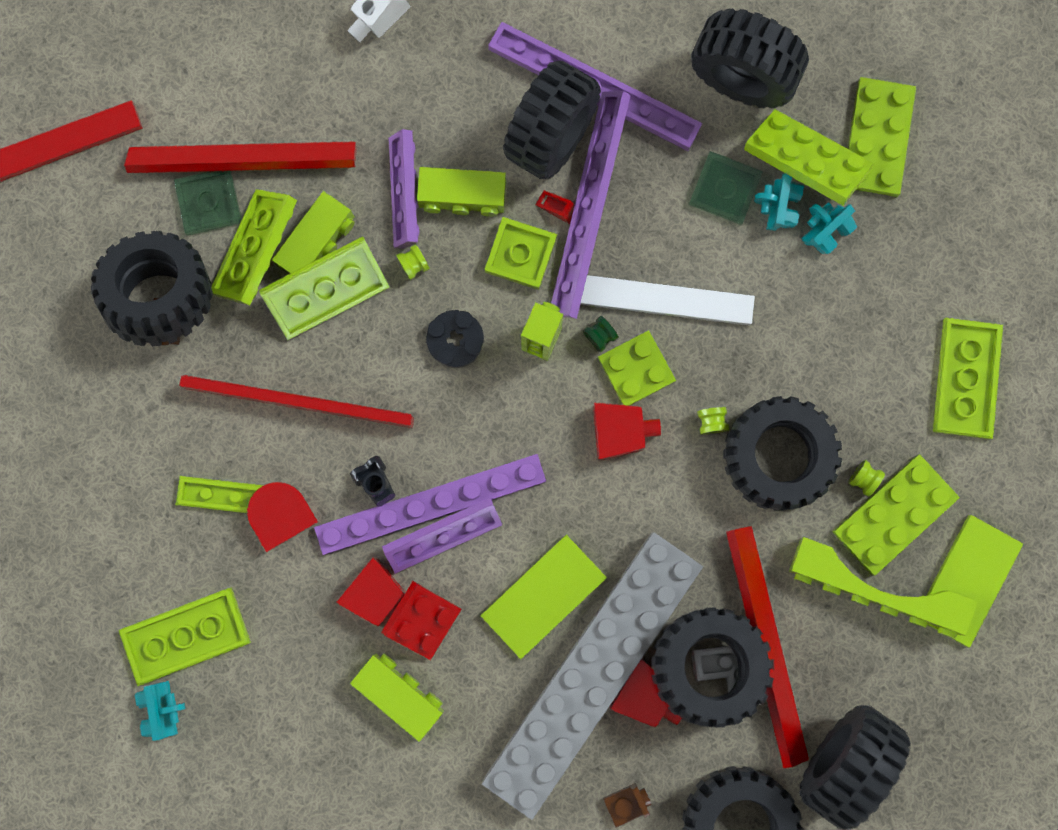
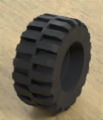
(750, 58)
(551, 119)
(140, 259)
(821, 448)
(752, 668)
(855, 767)
(738, 785)

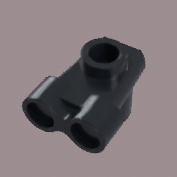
(371, 477)

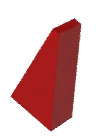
(557, 206)

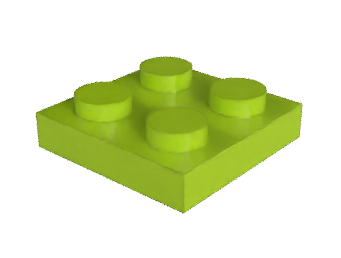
(520, 253)
(636, 369)

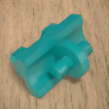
(775, 202)
(826, 221)
(161, 711)

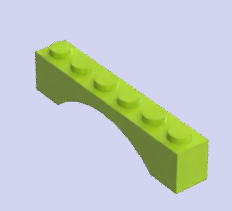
(941, 609)

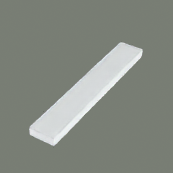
(668, 300)

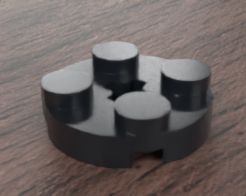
(446, 352)

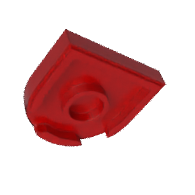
(278, 514)

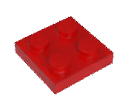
(421, 620)

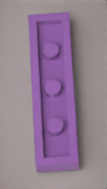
(403, 189)
(442, 535)

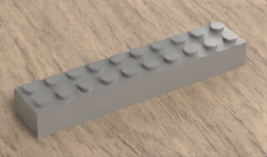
(591, 675)

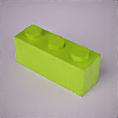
(461, 191)
(315, 234)
(542, 330)
(398, 696)

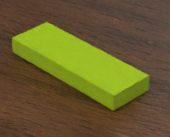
(214, 494)

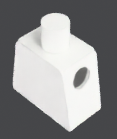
(376, 16)

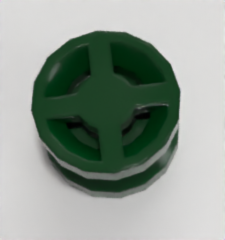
(601, 334)

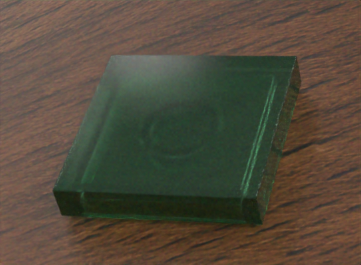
(725, 188)
(207, 201)

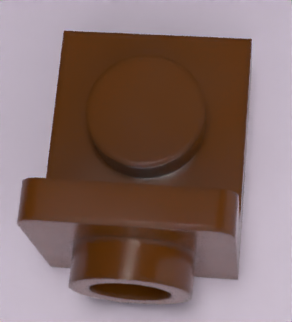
(627, 804)

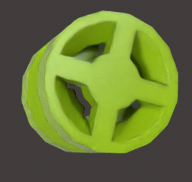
(413, 262)
(713, 420)
(866, 478)

